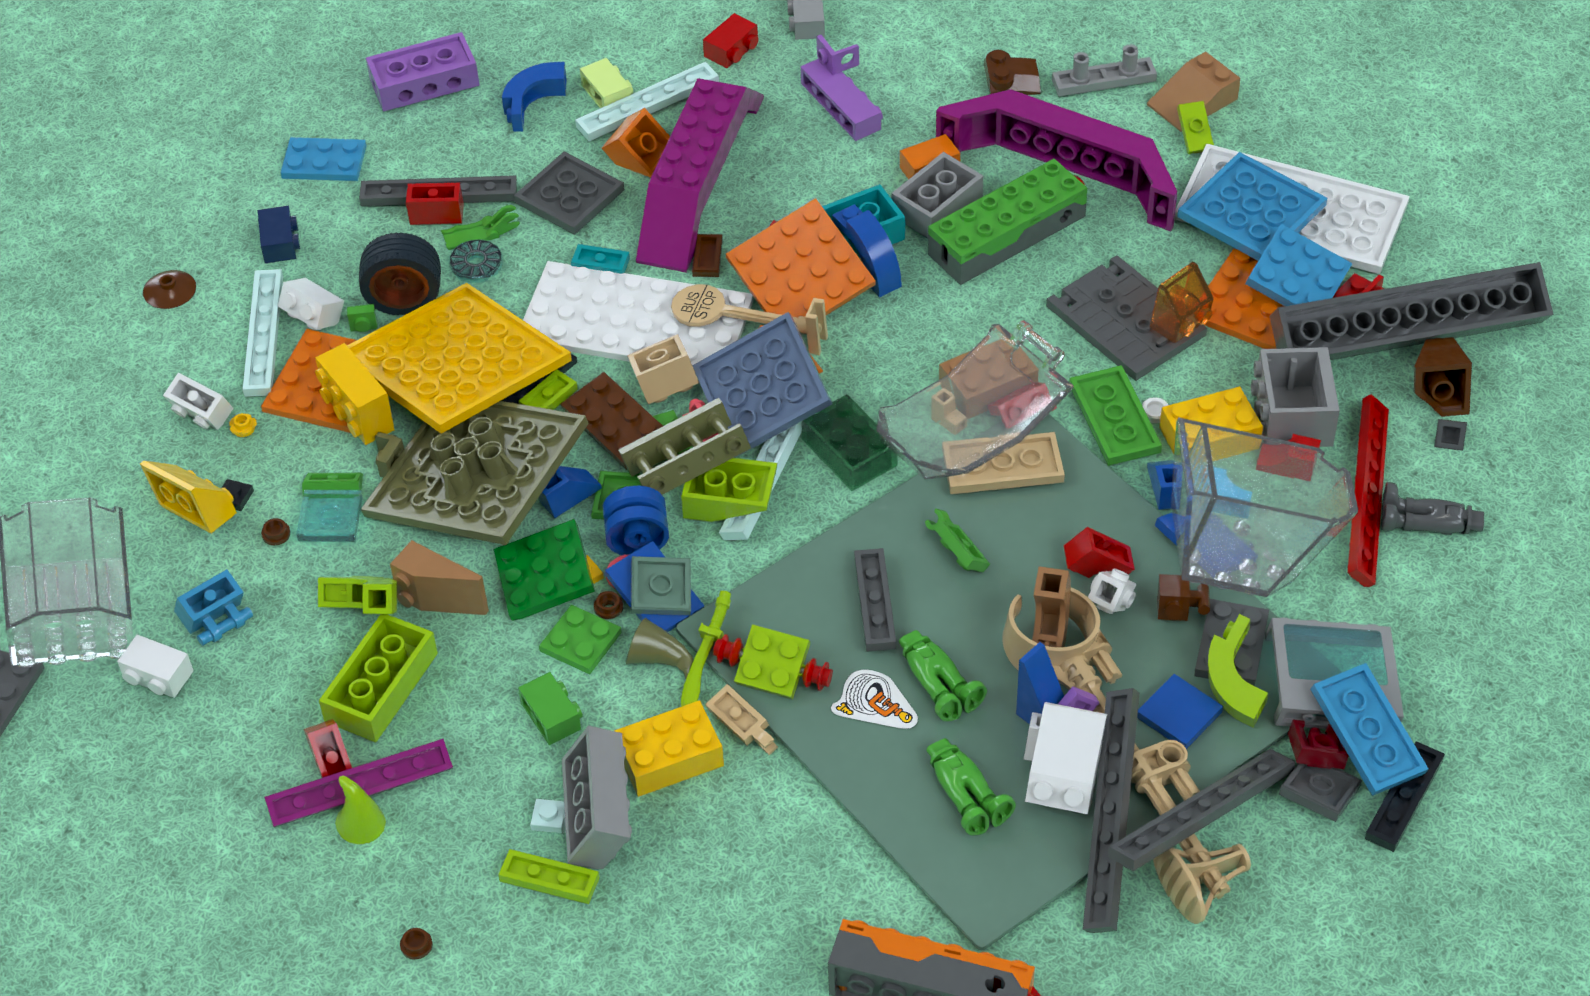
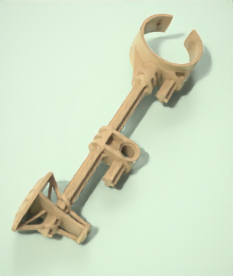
(1150, 765)

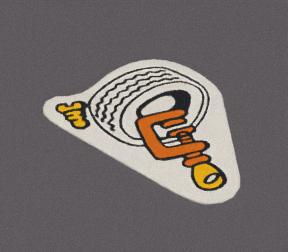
(874, 699)

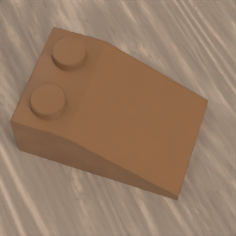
(1196, 81)
(436, 582)

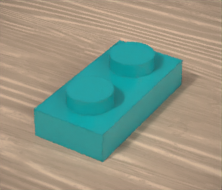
(600, 258)

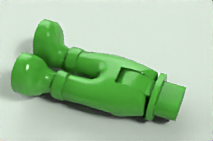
(928, 664)
(959, 772)

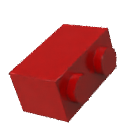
(730, 40)
(434, 203)

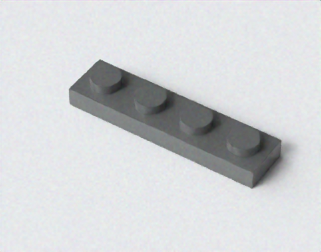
(875, 599)

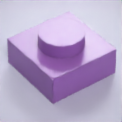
(1079, 699)

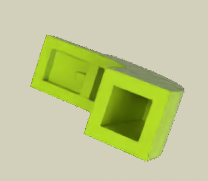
(370, 593)
(1231, 691)

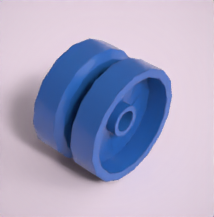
(634, 519)

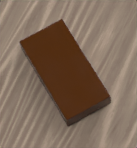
(707, 255)

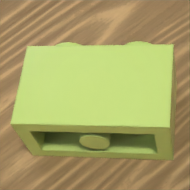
(604, 82)

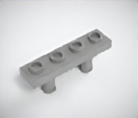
(1105, 76)

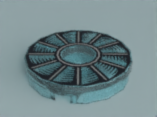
(480, 272)

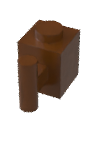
(1176, 597)

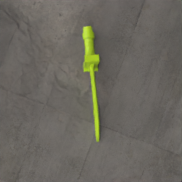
(710, 635)

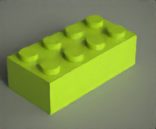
(378, 677)

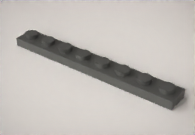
(1111, 810)
(1200, 810)

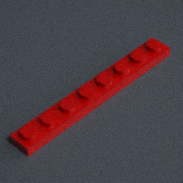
(1368, 491)

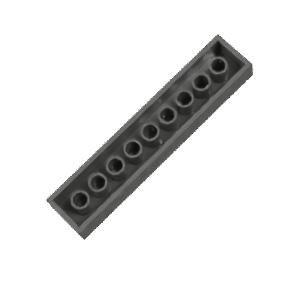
(1416, 312)

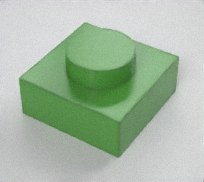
(362, 318)

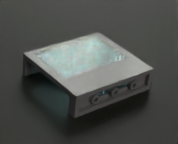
(1318, 650)

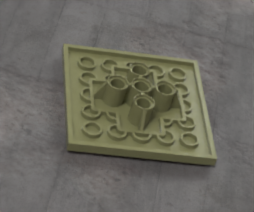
(477, 474)

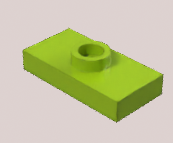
(1195, 126)

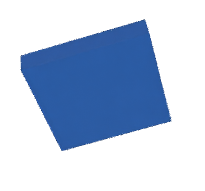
(1179, 711)

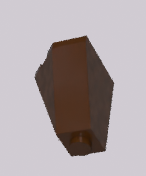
(1444, 377)

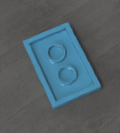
(323, 159)

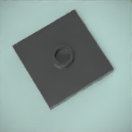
(1321, 789)

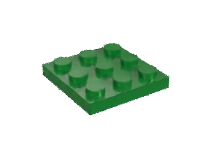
(543, 570)

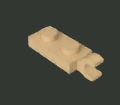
(741, 718)

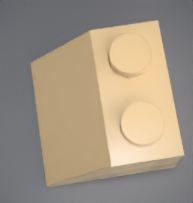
(663, 369)

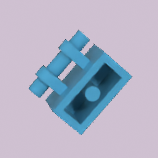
(210, 601)

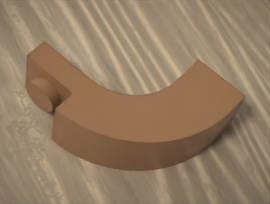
(1052, 603)

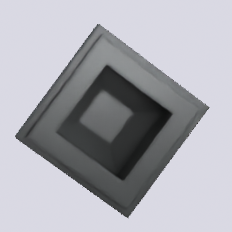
(1450, 434)

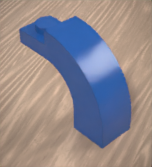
(530, 85)
(873, 247)

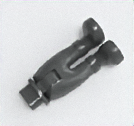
(1427, 514)

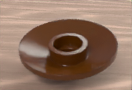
(169, 289)

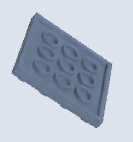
(765, 380)

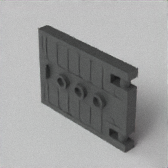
(1117, 316)

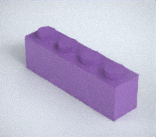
(842, 100)

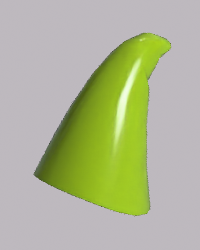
(361, 817)

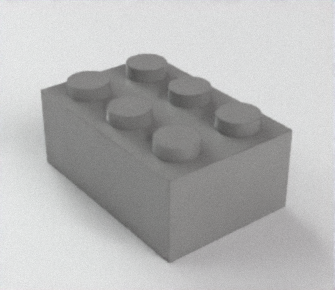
(937, 192)

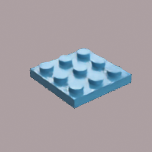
(1297, 270)

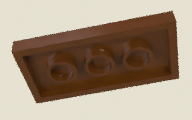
(611, 414)

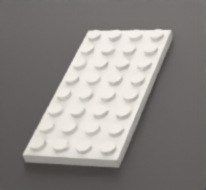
(1354, 224)
(622, 313)

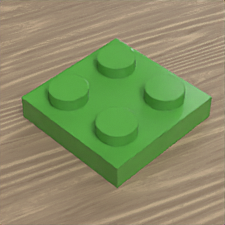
(580, 639)

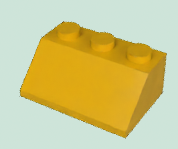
(189, 495)

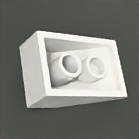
(1066, 758)

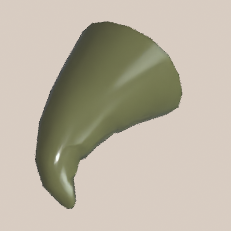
(655, 645)

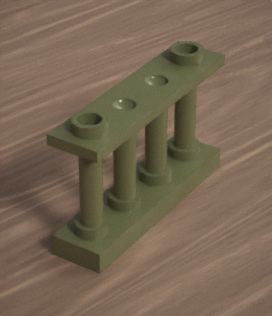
(679, 435)

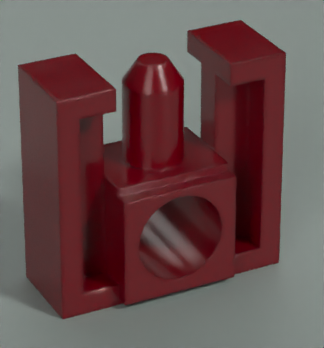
(1318, 748)

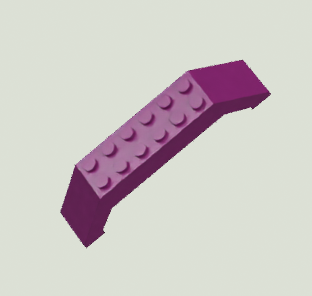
(1071, 138)
(690, 170)

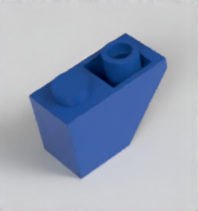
(1161, 479)
(567, 489)

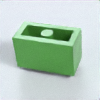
(550, 707)

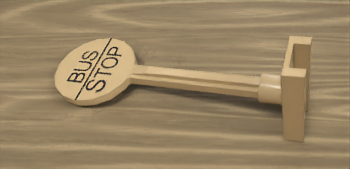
(704, 304)

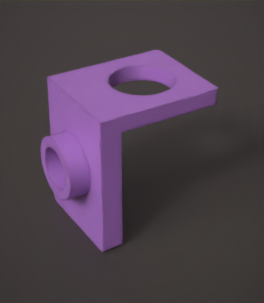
(832, 59)

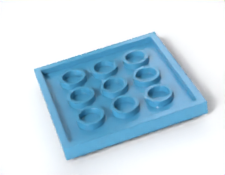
(1248, 205)

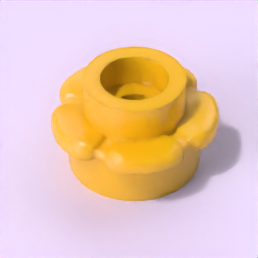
(244, 429)

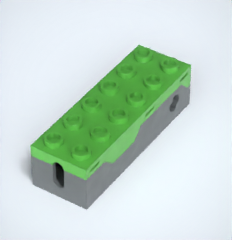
(1007, 221)

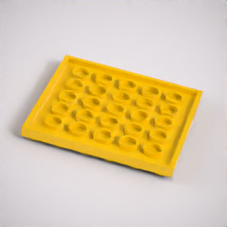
(457, 357)

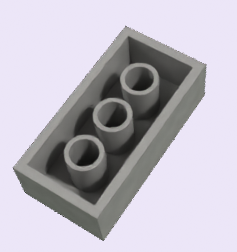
(595, 798)

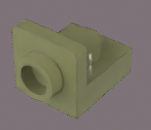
(388, 451)

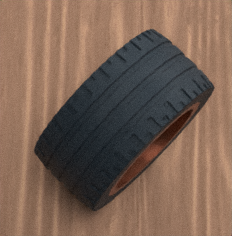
(399, 273)

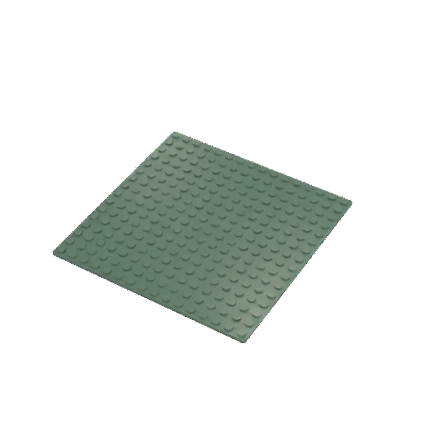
(883, 771)

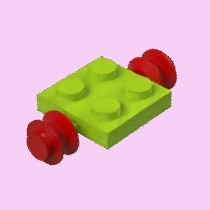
(772, 662)

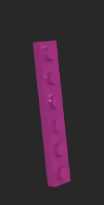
(371, 777)

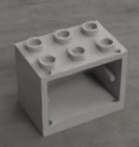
(1296, 394)

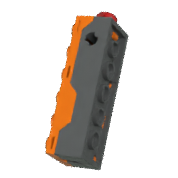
(896, 964)

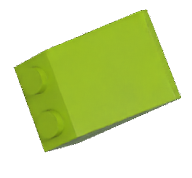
(729, 490)

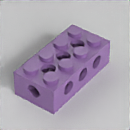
(422, 71)

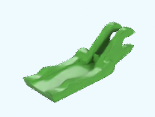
(486, 229)

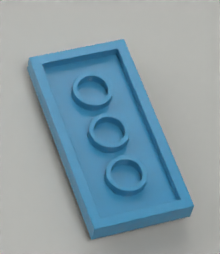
(1369, 729)

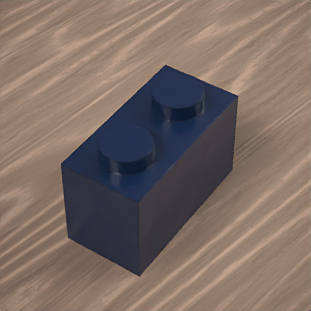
(277, 234)

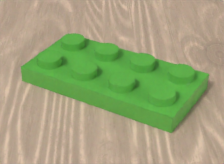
(1115, 415)

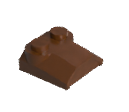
(1011, 73)

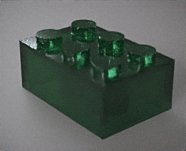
(848, 443)

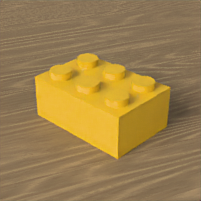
(354, 393)
(1223, 409)
(670, 748)

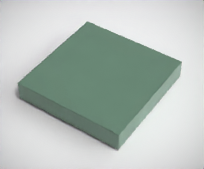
(660, 585)

